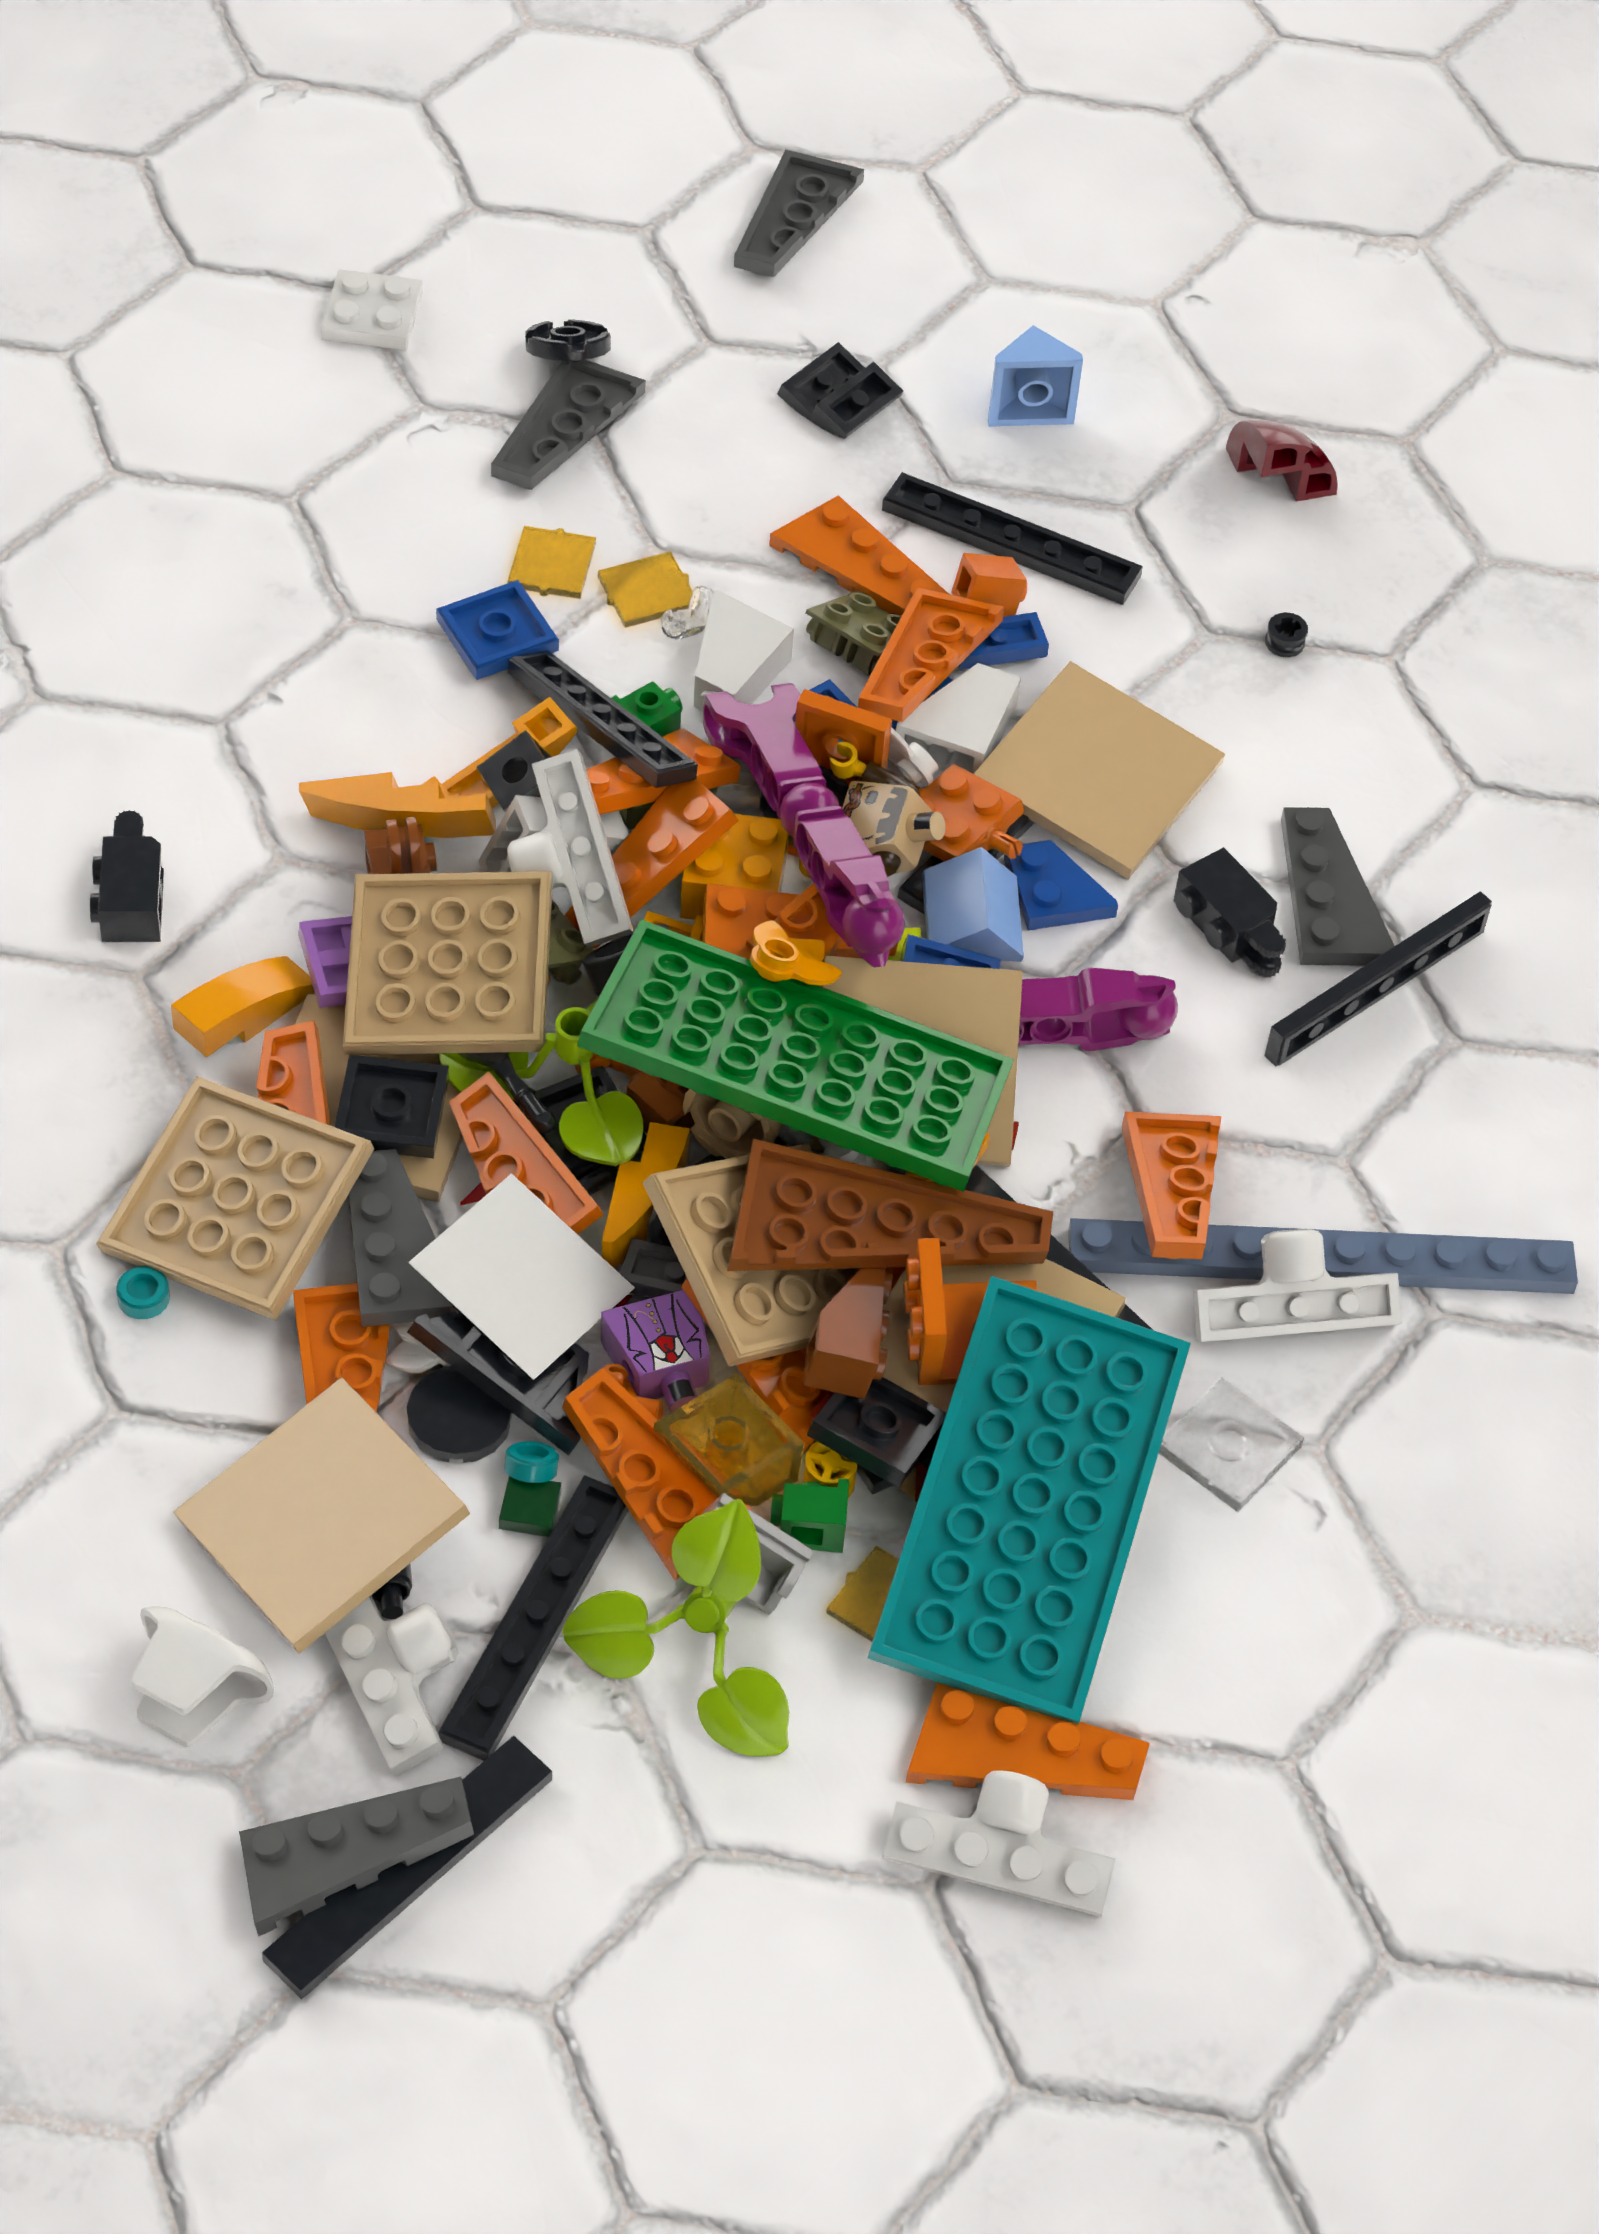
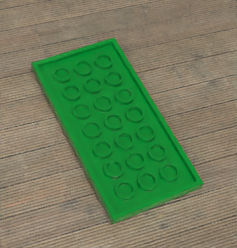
(798, 1055)

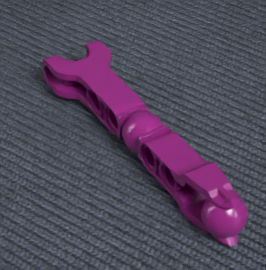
(826, 840)
(1096, 1009)

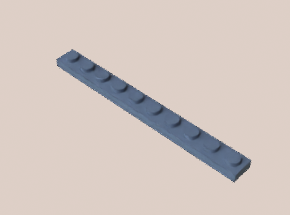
(1417, 1258)

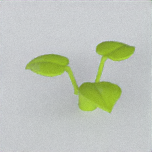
(596, 1130)
(723, 1561)

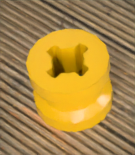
(823, 1462)

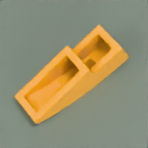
(240, 1003)
(630, 1205)

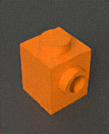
(991, 581)

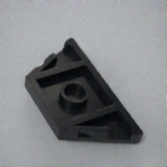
(488, 1367)

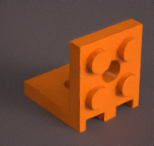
(826, 720)
(940, 1315)

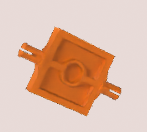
(973, 814)

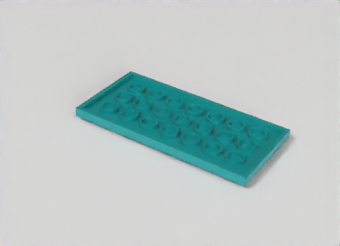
(1031, 1502)

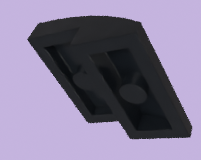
(839, 391)

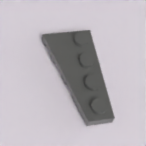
(793, 208)
(563, 418)
(1328, 894)
(386, 1235)
(323, 1852)

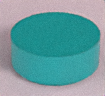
(143, 1292)
(531, 1462)

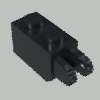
(129, 883)
(1231, 911)

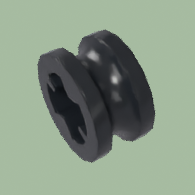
(1286, 623)

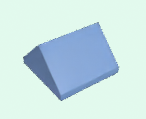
(1035, 382)
(974, 905)

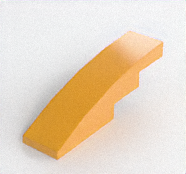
(371, 799)

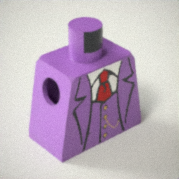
(660, 1347)

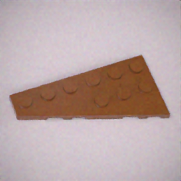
(839, 1215)

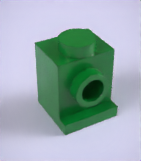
(654, 707)
(813, 1514)

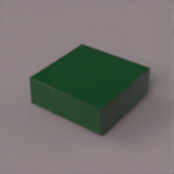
(530, 1507)

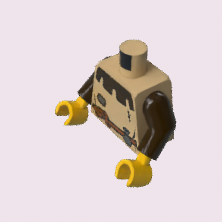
(886, 812)

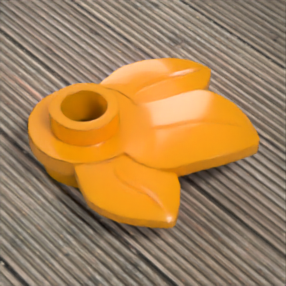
(787, 958)

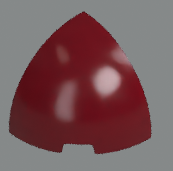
(1285, 451)

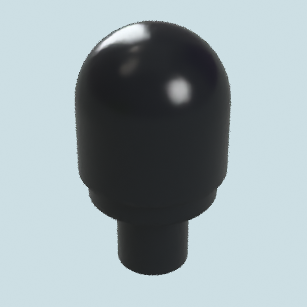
(394, 1593)

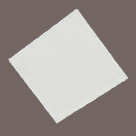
(521, 1276)

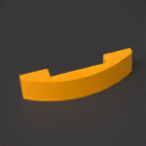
(543, 722)

